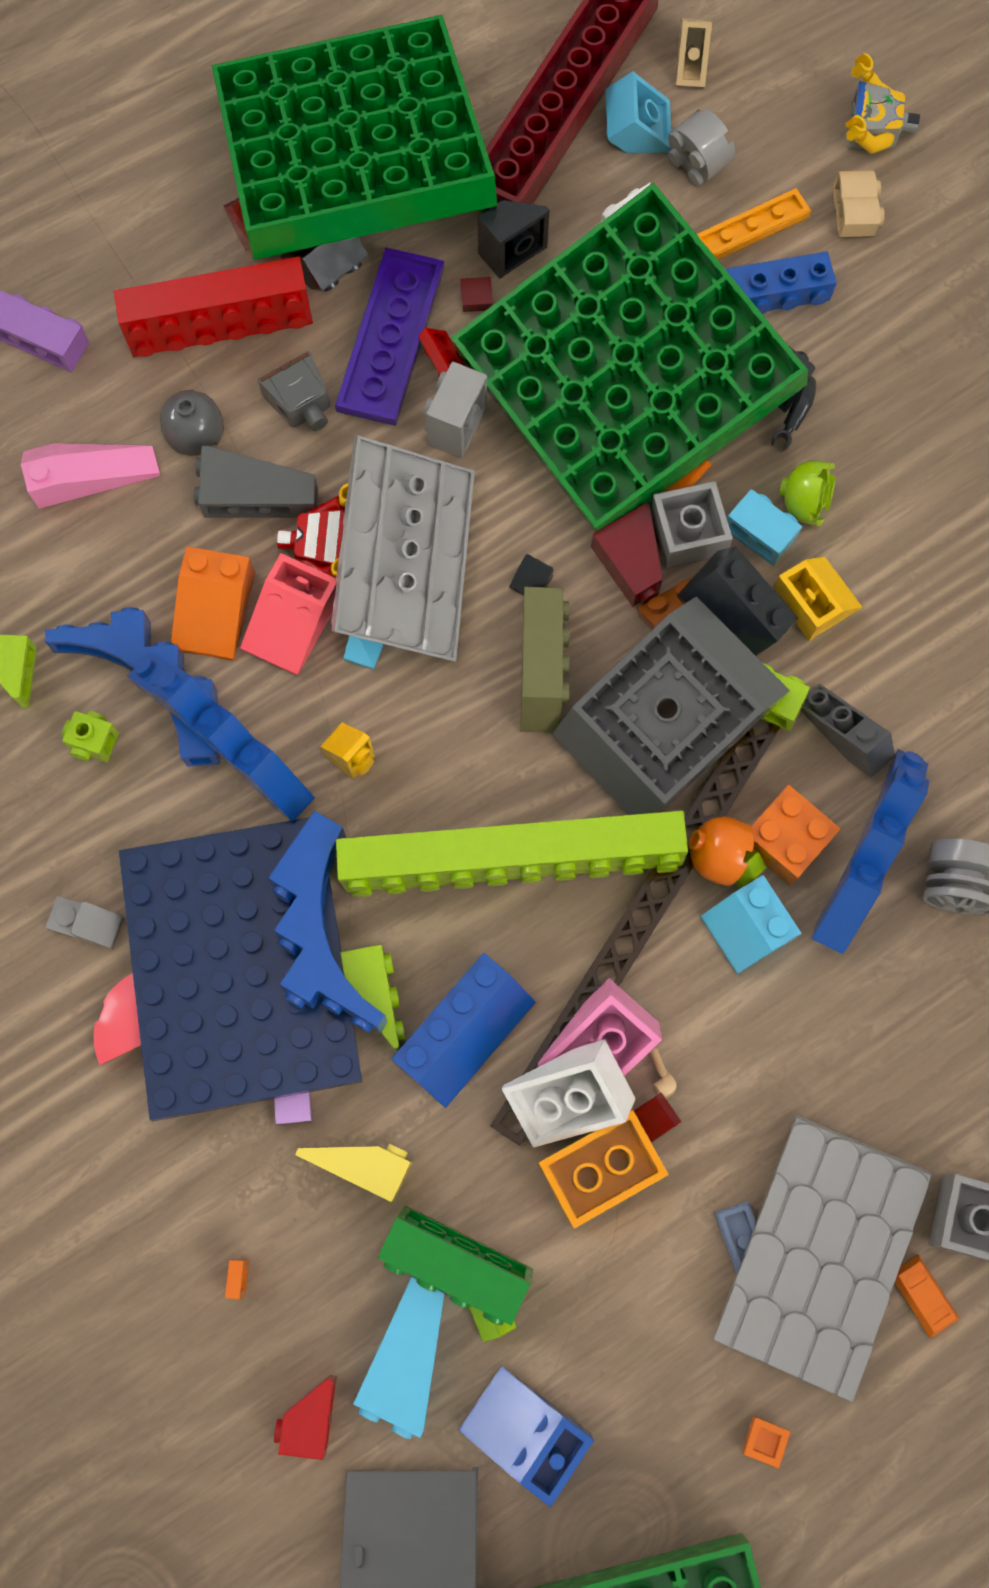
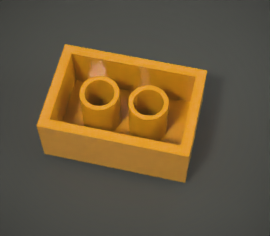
(602, 1170)

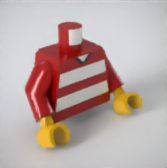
(318, 535)

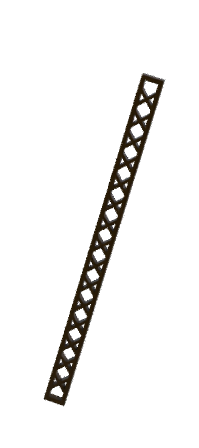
(650, 903)

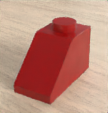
(307, 1423)

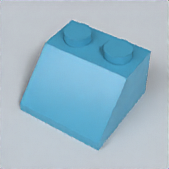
(637, 116)
(750, 924)

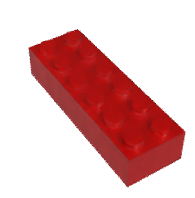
(213, 307)

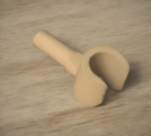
(667, 1083)

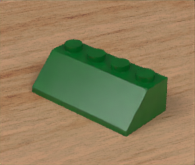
(456, 1266)

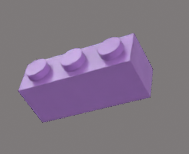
(41, 332)

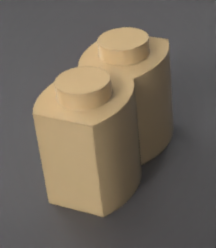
(857, 203)

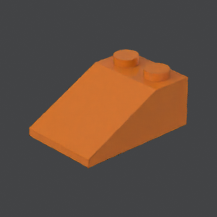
(211, 602)

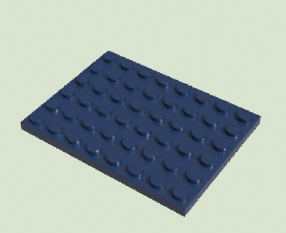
(213, 975)

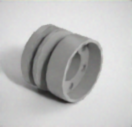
(961, 876)

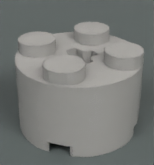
(700, 146)

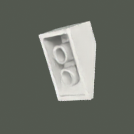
(571, 1095)

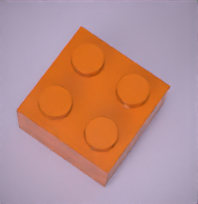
(791, 834)

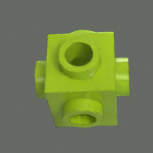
(89, 736)

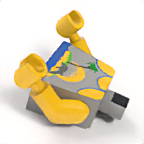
(876, 111)

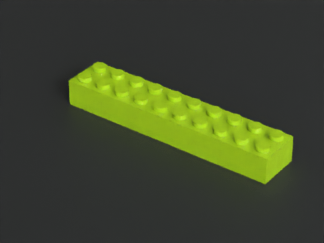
(512, 853)

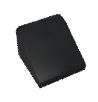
(531, 574)

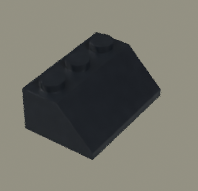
(740, 599)

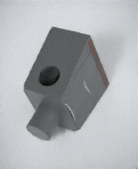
(297, 392)

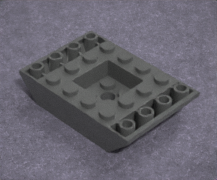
(718, 698)

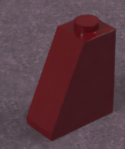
(631, 555)

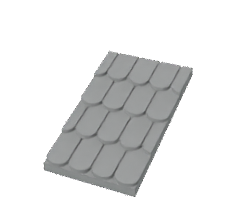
(403, 549)
(823, 1257)

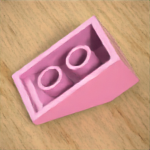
(612, 1017)

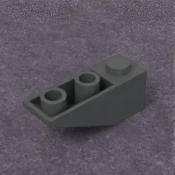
(849, 730)

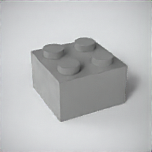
(456, 409)
(690, 524)
(962, 1217)

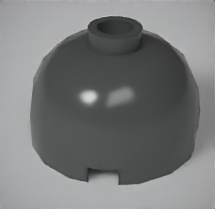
(191, 421)

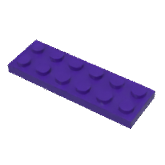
(389, 336)

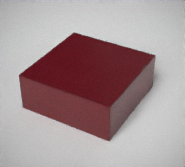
(476, 294)
(657, 1117)

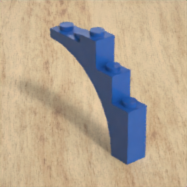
(126, 644)
(224, 734)
(875, 852)
(315, 974)

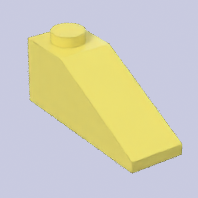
(367, 1167)

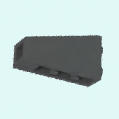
(251, 487)

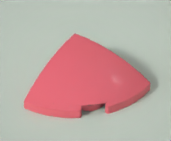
(118, 1023)

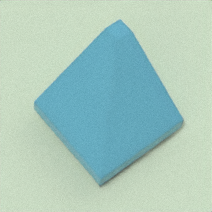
(362, 652)

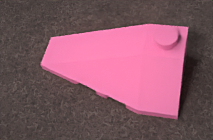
(74, 471)

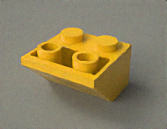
(816, 596)

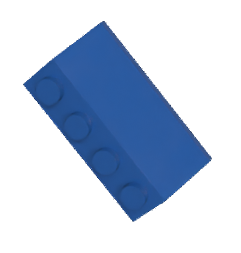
(464, 1030)

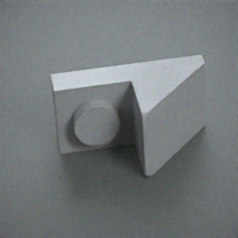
(84, 922)

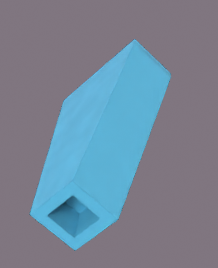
(404, 1364)

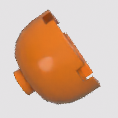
(720, 849)

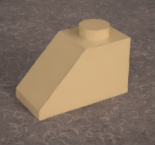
(693, 52)

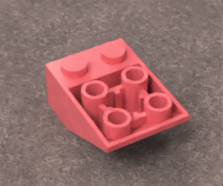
(290, 614)

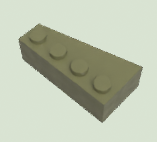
(544, 659)

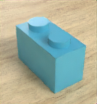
(763, 527)

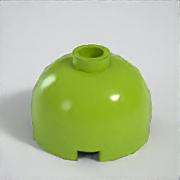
(808, 491)

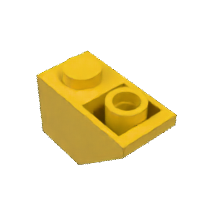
(349, 750)

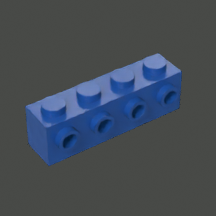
(787, 281)

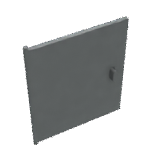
(410, 1529)

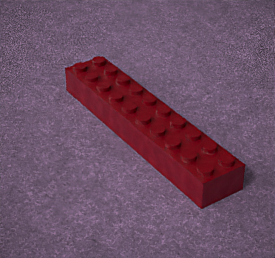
(564, 94)

